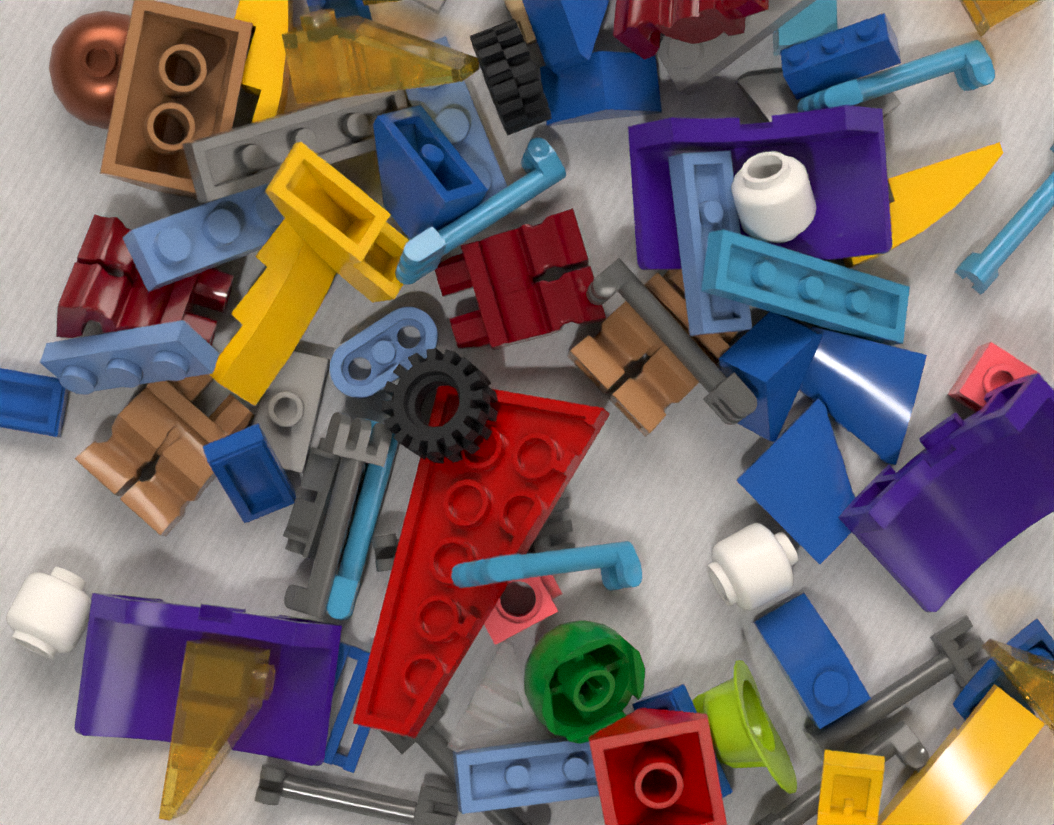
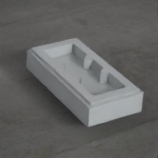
(291, 408)

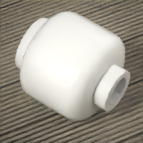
(773, 197)
(752, 566)
(49, 612)

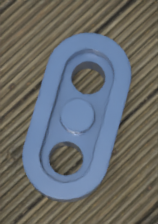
(382, 349)

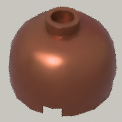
(88, 64)

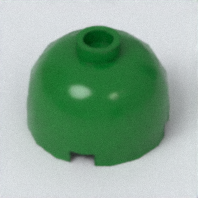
(582, 678)

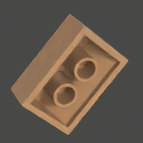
(172, 88)

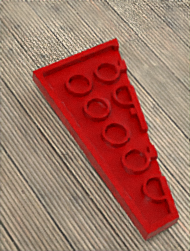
(460, 515)

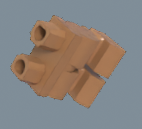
(627, 338)
(170, 426)

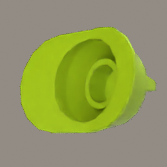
(743, 729)

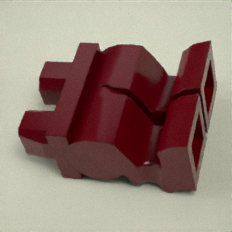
(641, 22)
(503, 279)
(124, 300)

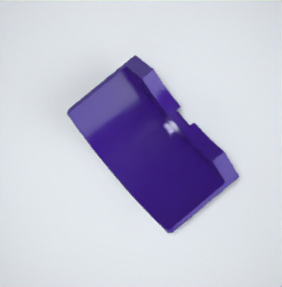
(836, 145)
(962, 493)
(138, 659)

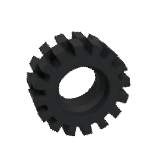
(511, 77)
(417, 383)

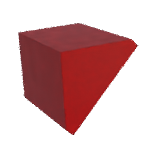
(658, 770)

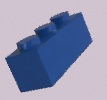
(840, 56)

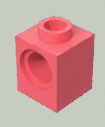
(984, 372)
(503, 624)

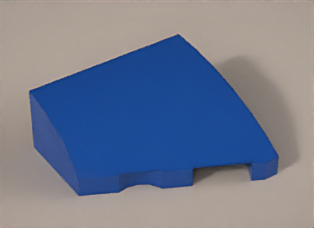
(866, 388)
(804, 483)

